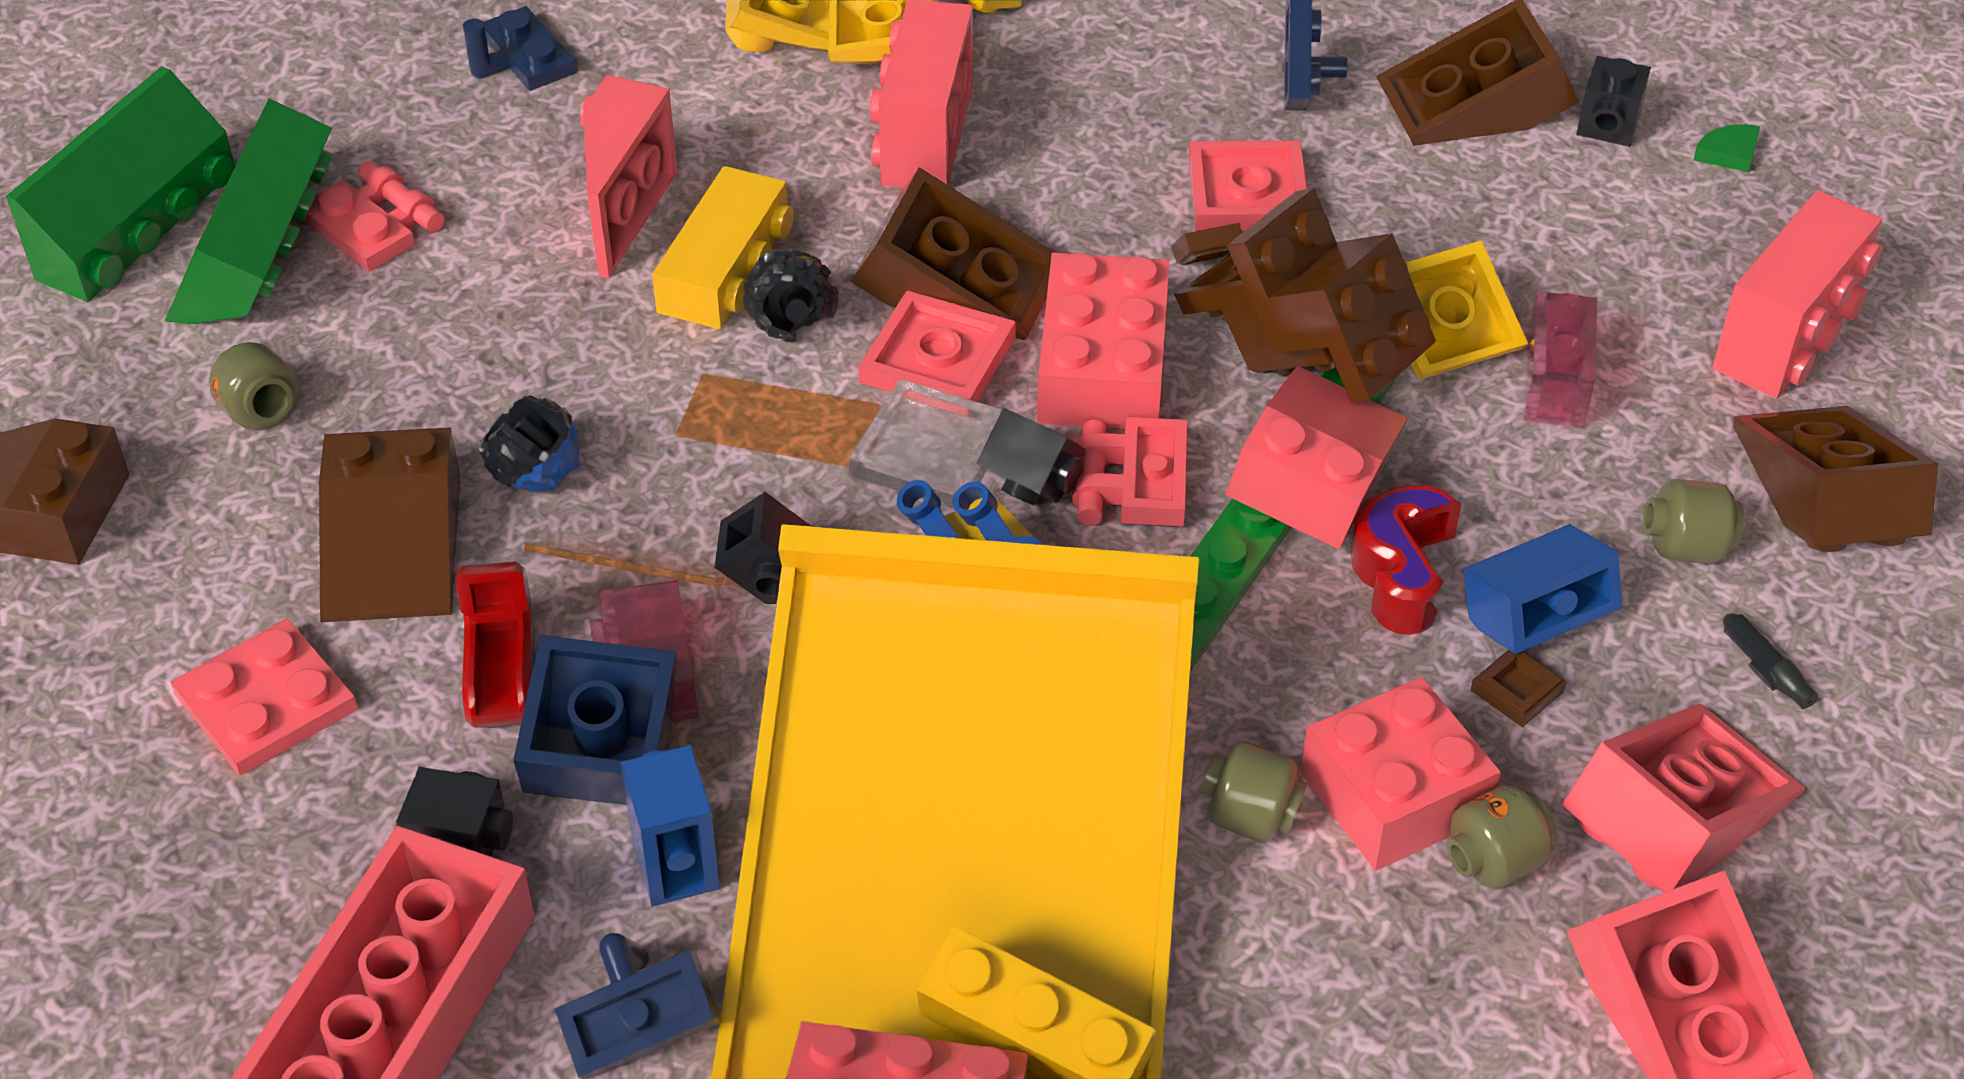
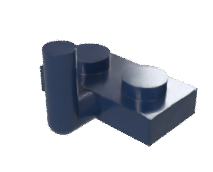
(518, 44)
(1301, 69)
(637, 1009)

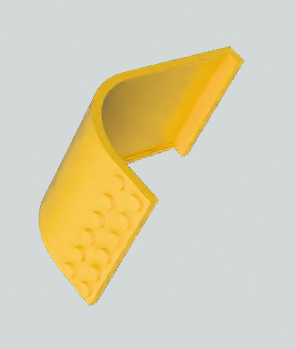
(966, 751)

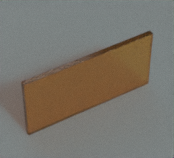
(776, 419)
(629, 562)

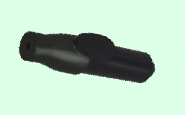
(1768, 661)

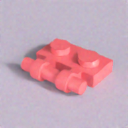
(362, 228)
(1152, 476)

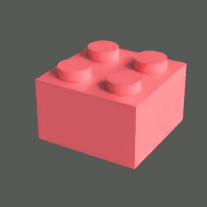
(1395, 771)

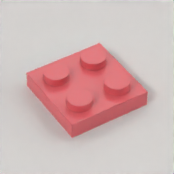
(1242, 180)
(938, 347)
(264, 696)

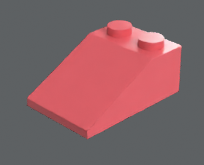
(627, 161)
(1314, 456)
(1678, 795)
(1690, 987)

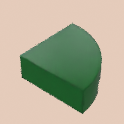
(1728, 146)

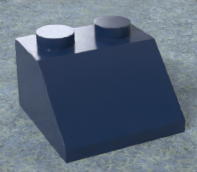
(591, 712)

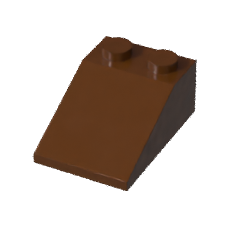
(1480, 81)
(955, 253)
(1840, 477)
(57, 487)
(387, 524)

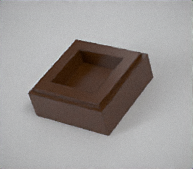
(1205, 244)
(1518, 686)

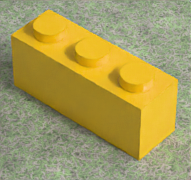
(719, 245)
(1023, 1009)

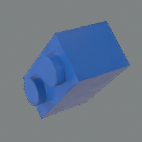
(1543, 588)
(671, 825)

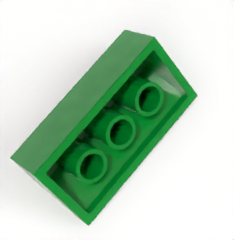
(120, 186)
(254, 218)

